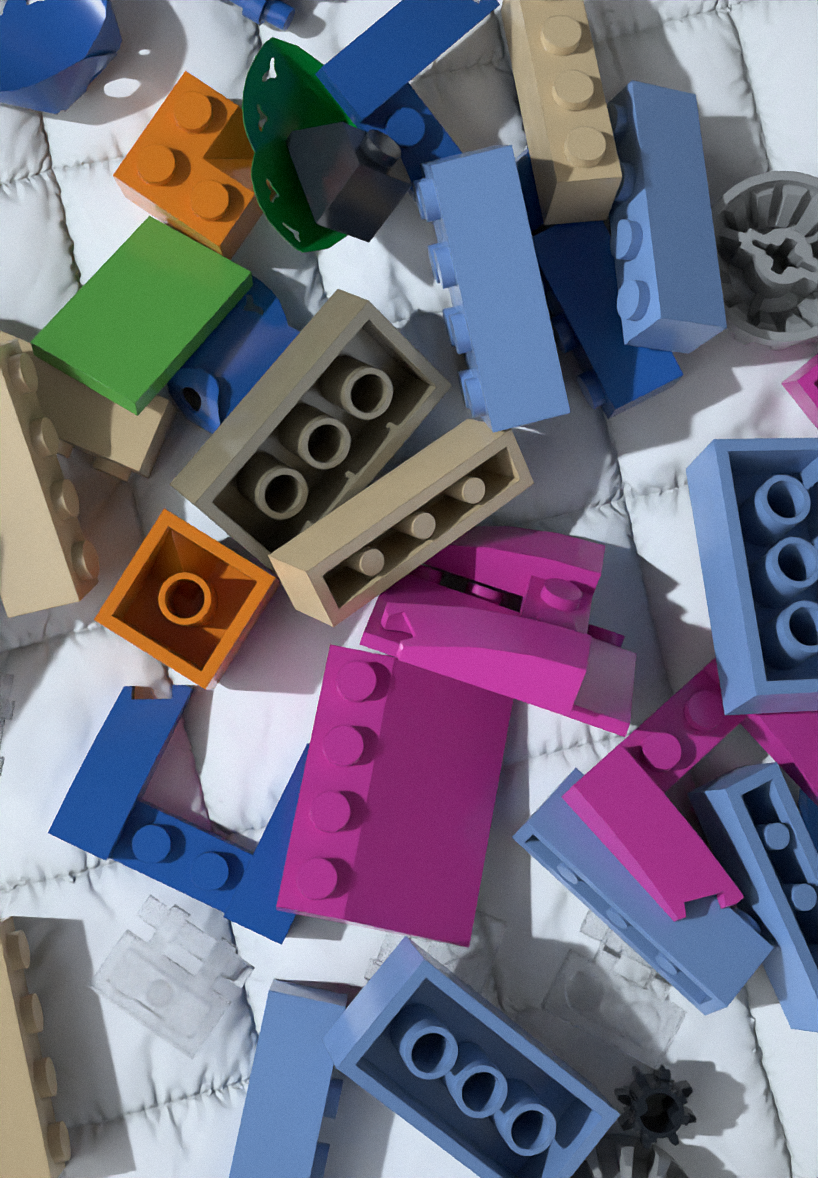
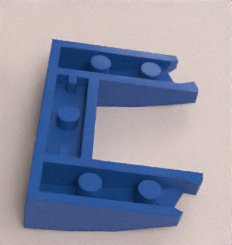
(375, 92)
(112, 821)

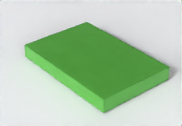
(142, 315)

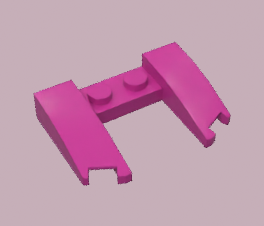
(524, 656)
(639, 824)

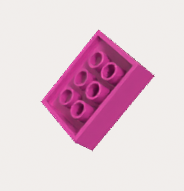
(609, 679)
(395, 799)

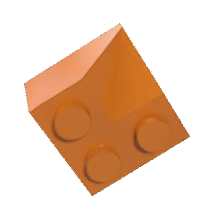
(195, 168)
(187, 600)

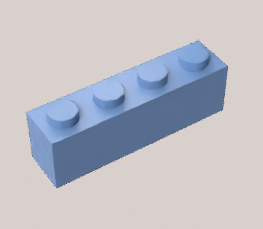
(663, 222)
(775, 866)
(701, 956)
(289, 1086)

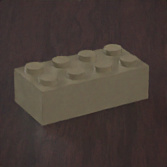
(312, 427)

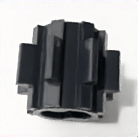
(674, 1111)

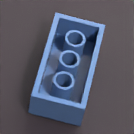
(494, 287)
(760, 568)
(466, 1072)

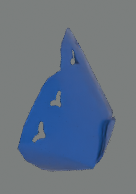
(54, 50)
(233, 358)

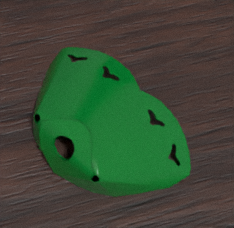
(291, 103)

